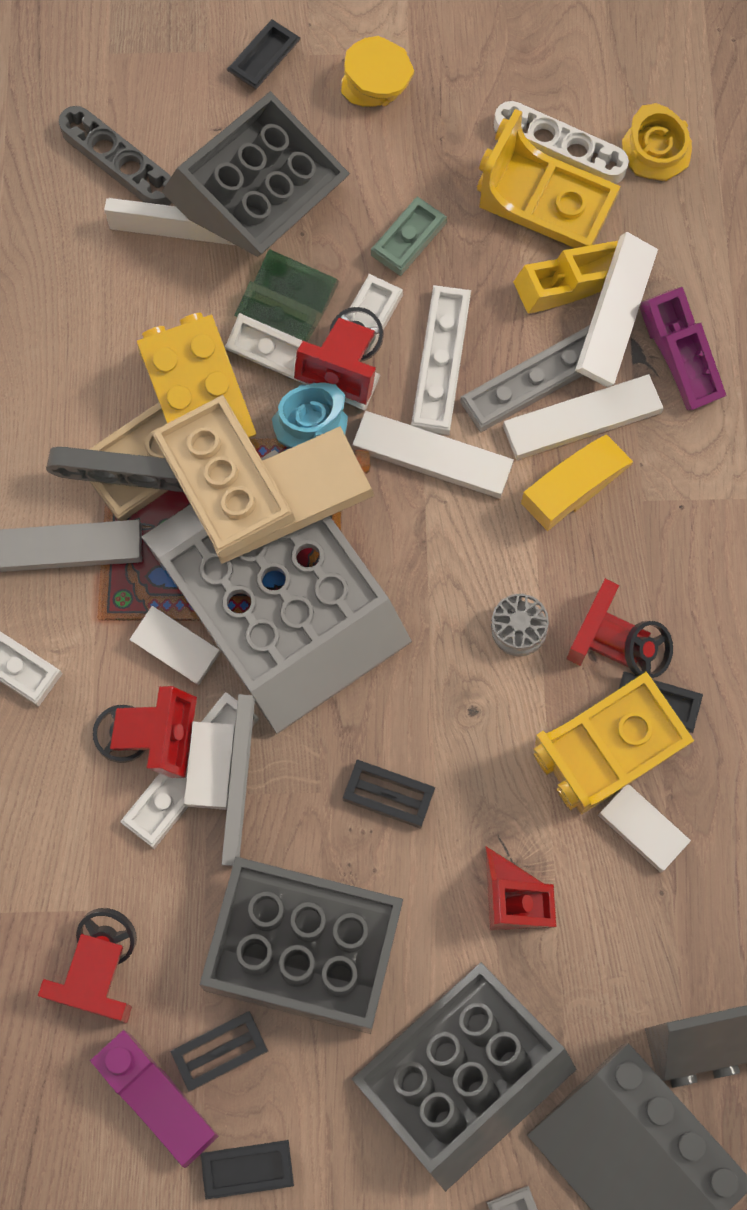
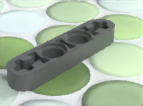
(114, 159)
(112, 468)

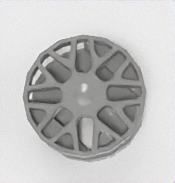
(519, 625)

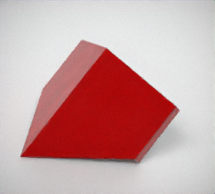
(517, 897)

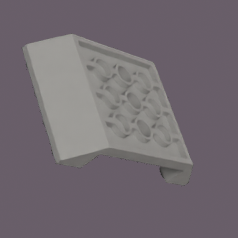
(292, 641)

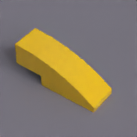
(565, 279)
(575, 481)

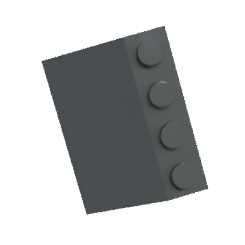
(255, 177)
(302, 945)
(699, 1045)
(464, 1075)
(635, 1144)

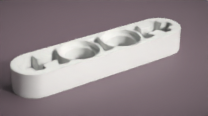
(564, 137)

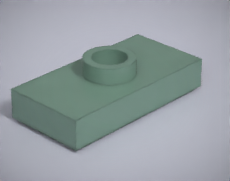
(408, 236)

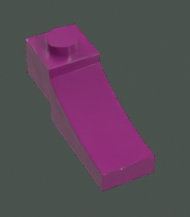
(683, 347)
(154, 1098)

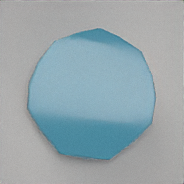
(309, 413)

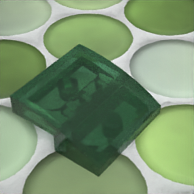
(288, 296)

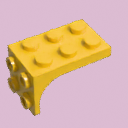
(541, 190)
(191, 368)
(611, 744)

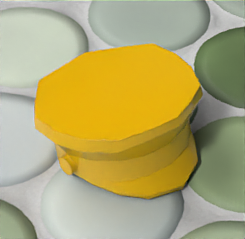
(375, 72)
(657, 143)

